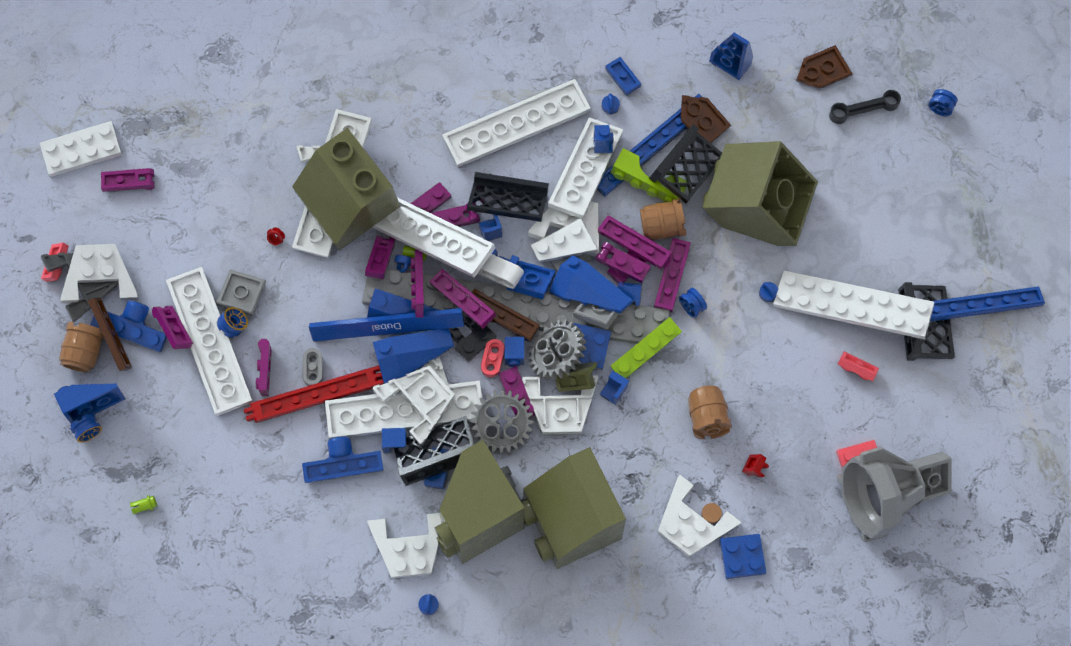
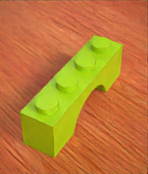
(628, 169)

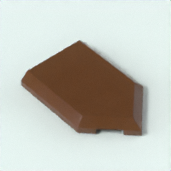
(823, 68)
(703, 115)

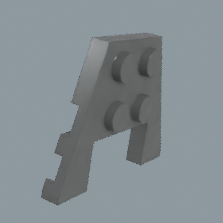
(87, 290)

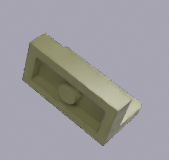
(578, 379)

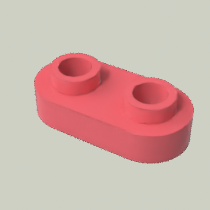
(492, 359)

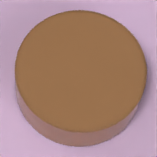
(711, 513)

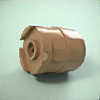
(663, 220)
(81, 347)
(709, 412)

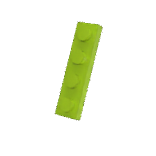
(646, 348)

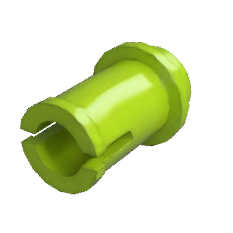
(410, 252)
(144, 504)

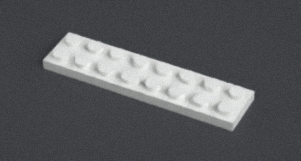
(516, 123)
(310, 235)
(437, 238)
(854, 304)
(210, 346)
(369, 414)

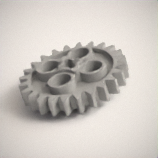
(544, 355)
(519, 421)

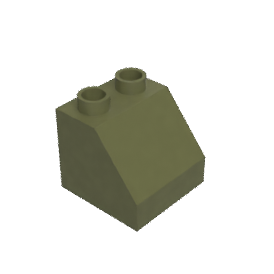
(345, 189)
(761, 192)
(478, 506)
(573, 510)

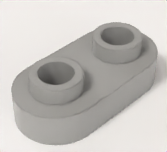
(312, 368)

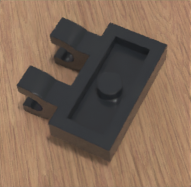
(474, 342)

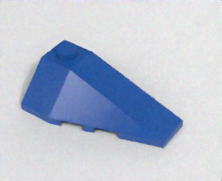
(733, 55)
(585, 284)
(387, 303)
(410, 352)

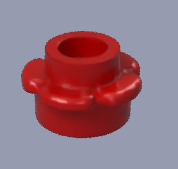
(274, 240)

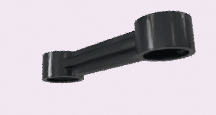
(865, 106)

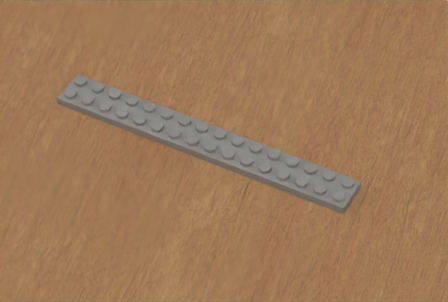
(629, 326)

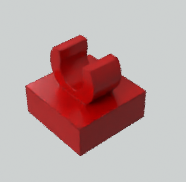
(754, 465)

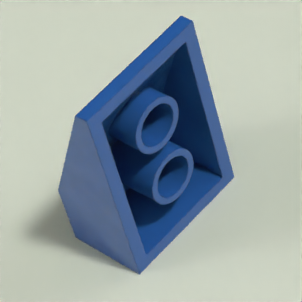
(87, 399)

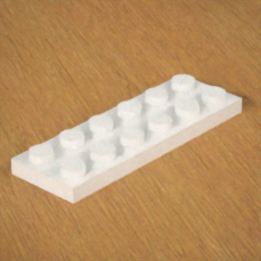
(582, 173)

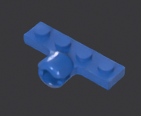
(132, 326)
(342, 462)

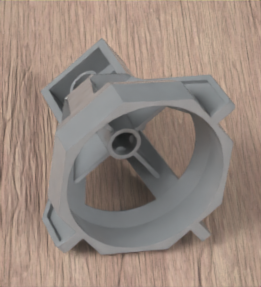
(898, 486)

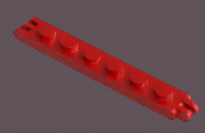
(314, 395)

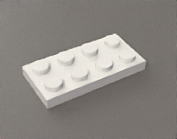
(80, 149)

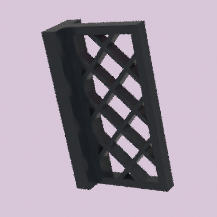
(673, 158)
(508, 188)
(913, 344)
(439, 461)

